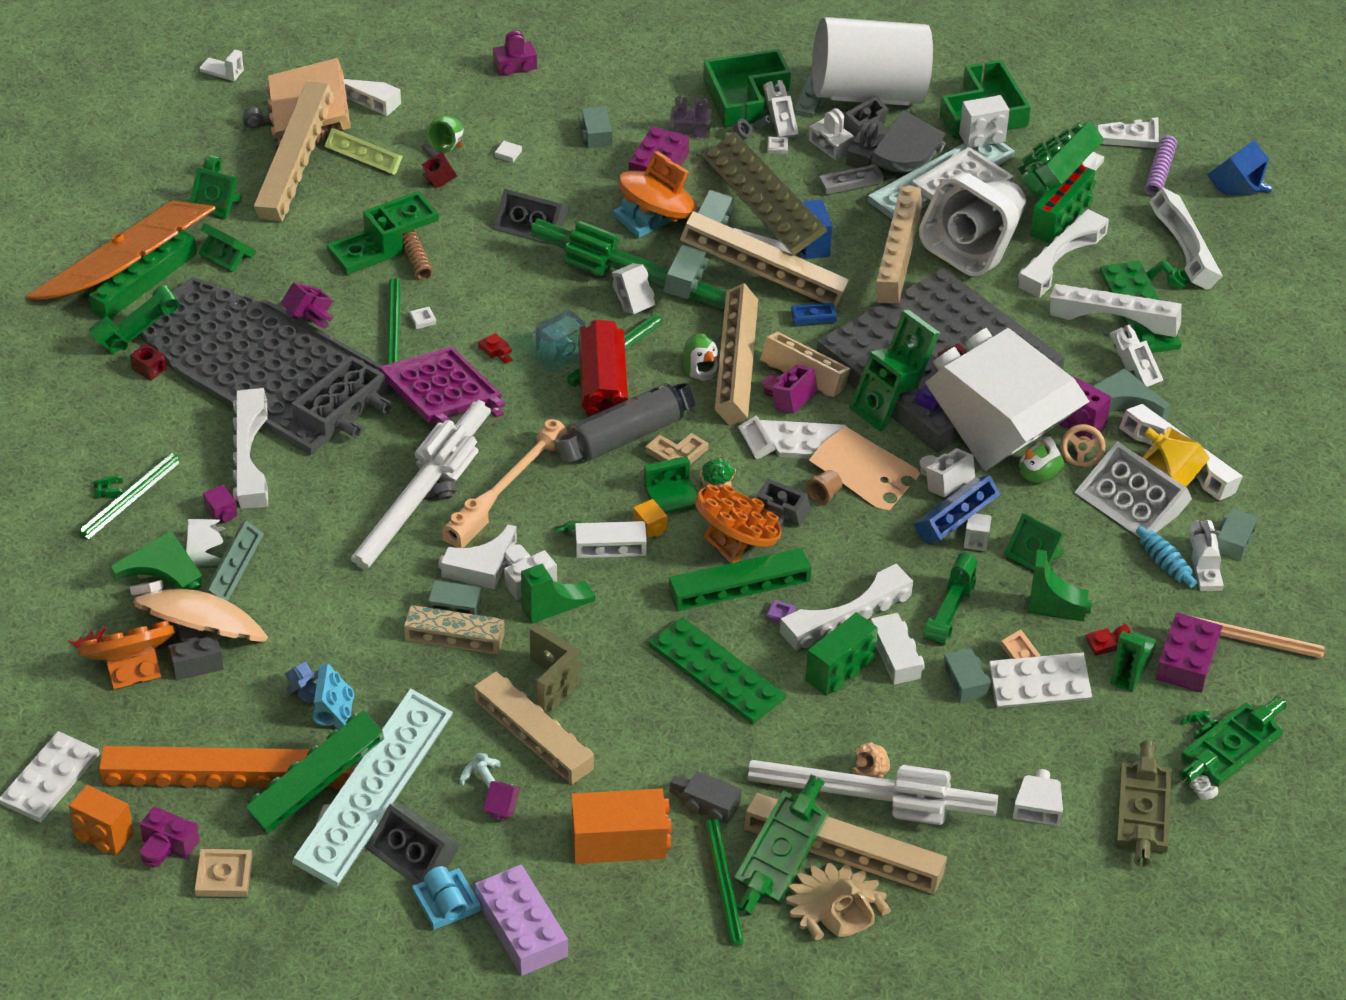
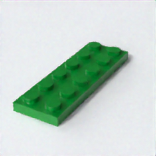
(1132, 280)
(717, 670)

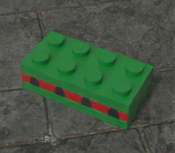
(1063, 204)

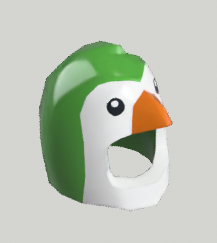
(445, 130)
(696, 350)
(1039, 466)

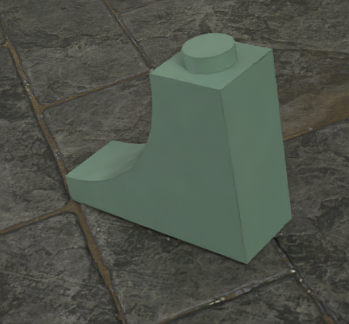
(1130, 392)

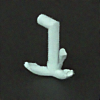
(480, 764)

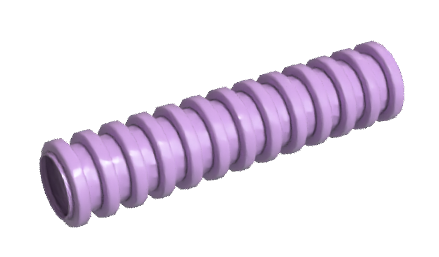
(1161, 165)

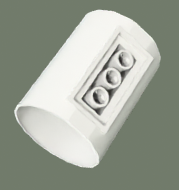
(872, 59)

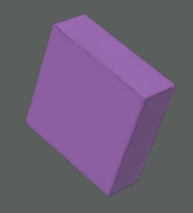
(779, 610)

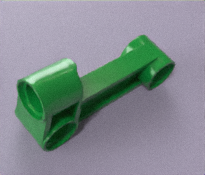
(118, 336)
(960, 584)

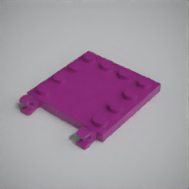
(441, 385)

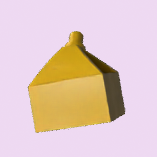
(1175, 454)

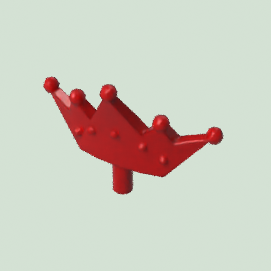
(90, 636)

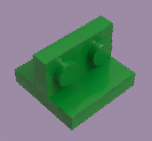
(215, 190)
(223, 248)
(1034, 535)

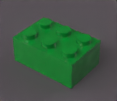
(841, 654)

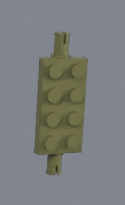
(1144, 805)

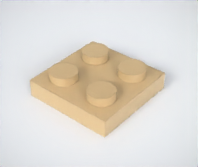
(223, 873)

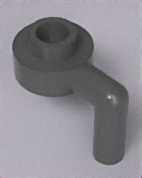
(254, 117)
(744, 129)
(443, 490)

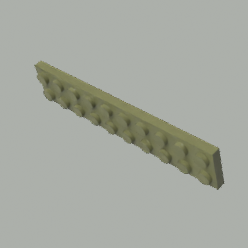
(764, 193)

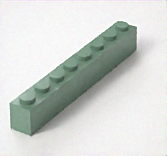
(690, 260)

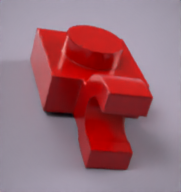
(496, 346)
(1105, 641)

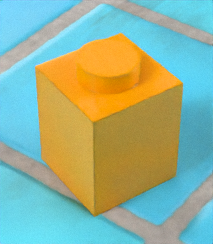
(654, 518)

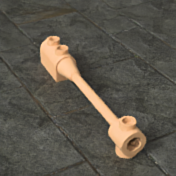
(474, 514)

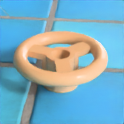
(1069, 435)

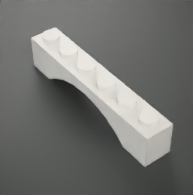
(1084, 231)
(1199, 262)
(1156, 315)
(251, 415)
(1214, 477)
(808, 626)

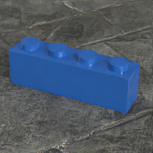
(956, 509)

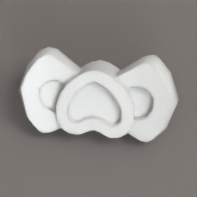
(1202, 787)

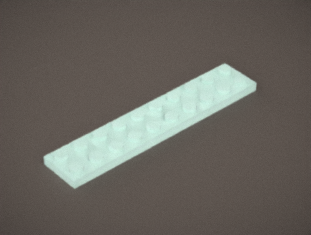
(371, 788)

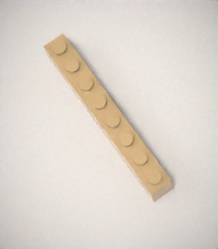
(294, 151)
(899, 245)
(763, 259)
(736, 354)
(863, 849)

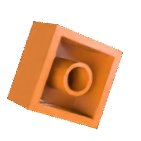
(101, 820)

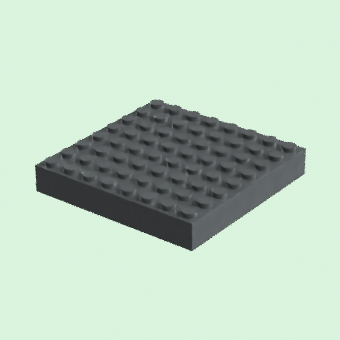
(948, 308)

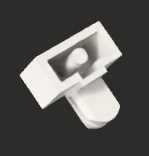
(830, 135)
(633, 288)
(948, 471)
(518, 560)

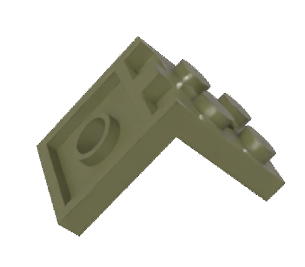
(561, 665)

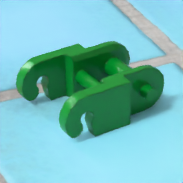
(107, 482)
(1196, 717)

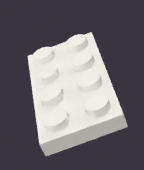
(1039, 680)
(49, 776)

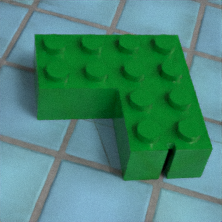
(995, 82)
(738, 83)
(1059, 157)

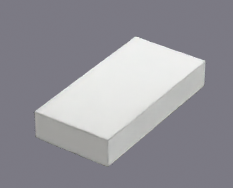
(756, 437)

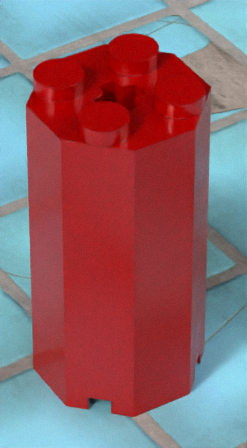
(602, 366)

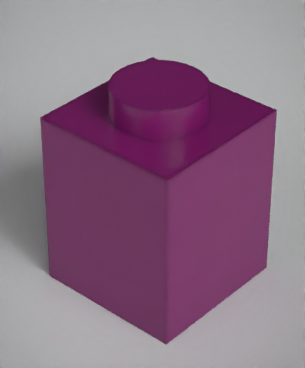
(220, 504)
(501, 800)

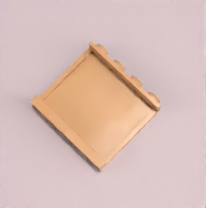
(287, 86)

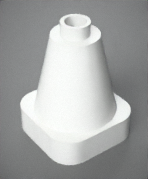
(972, 222)

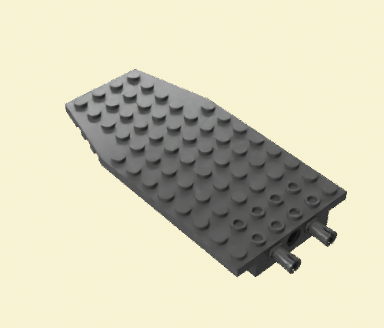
(245, 344)

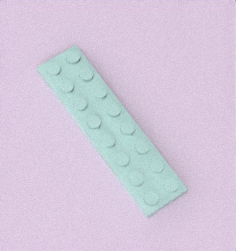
(886, 197)

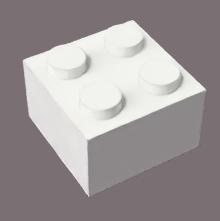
(984, 121)

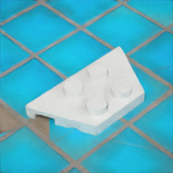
(798, 438)

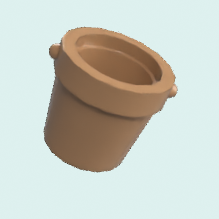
(823, 487)

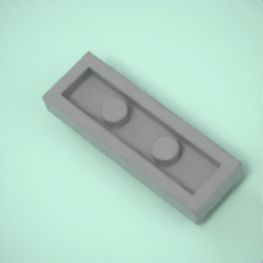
(851, 179)

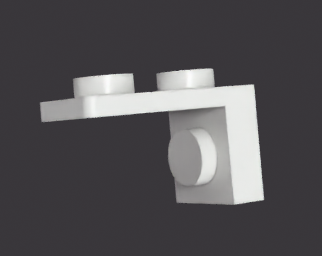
(228, 70)
(977, 532)

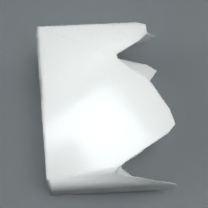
(201, 536)

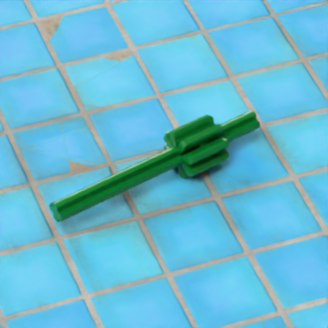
(597, 250)

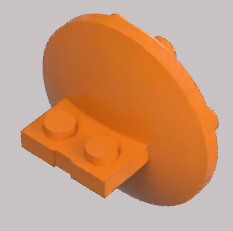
(659, 188)
(736, 521)
(129, 656)

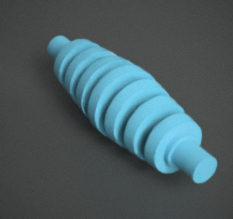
(1166, 556)

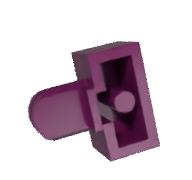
(514, 55)
(308, 304)
(791, 388)
(166, 835)

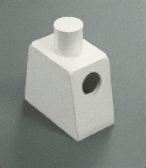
(1039, 799)

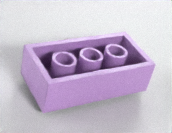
(521, 920)

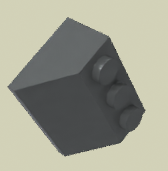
(519, 212)
(411, 843)

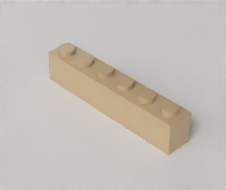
(534, 727)

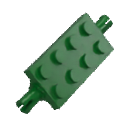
(1233, 742)
(781, 846)

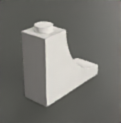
(478, 564)

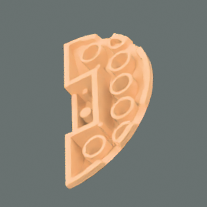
(200, 612)

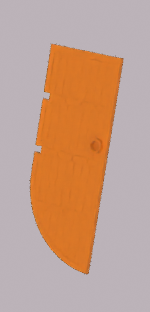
(123, 249)

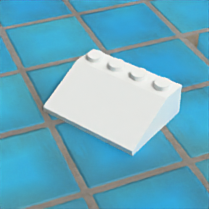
(1133, 491)

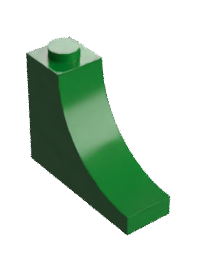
(162, 559)
(1054, 596)
(546, 598)
(1131, 659)

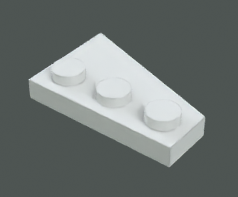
(1136, 134)

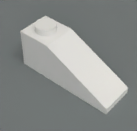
(373, 95)

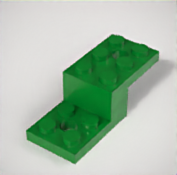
(382, 232)
(894, 370)

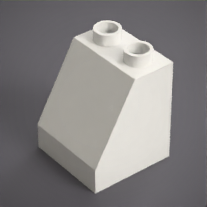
(1002, 394)

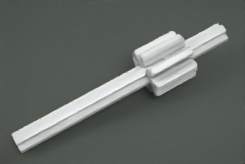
(440, 457)
(915, 795)

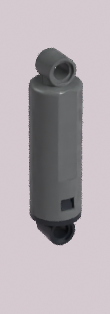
(625, 422)

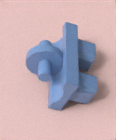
(302, 679)

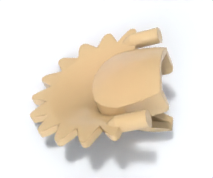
(834, 893)

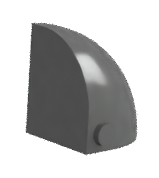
(908, 145)

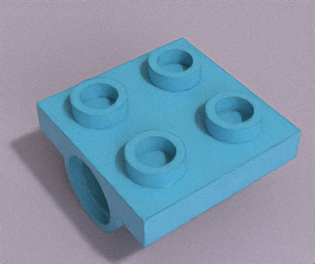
(636, 220)
(332, 698)
(445, 897)

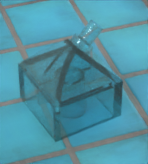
(558, 339)

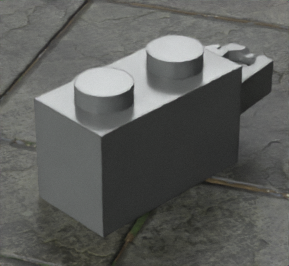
(707, 796)

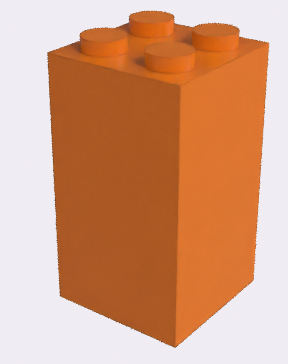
(620, 826)

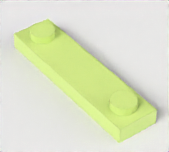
(363, 151)

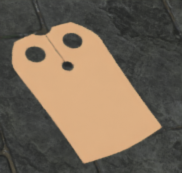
(862, 466)

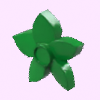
(569, 526)

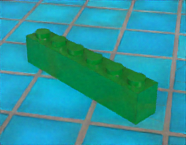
(142, 275)
(739, 579)
(314, 772)

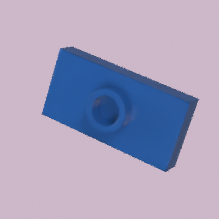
(813, 314)

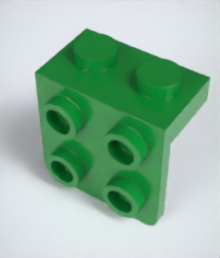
(670, 484)

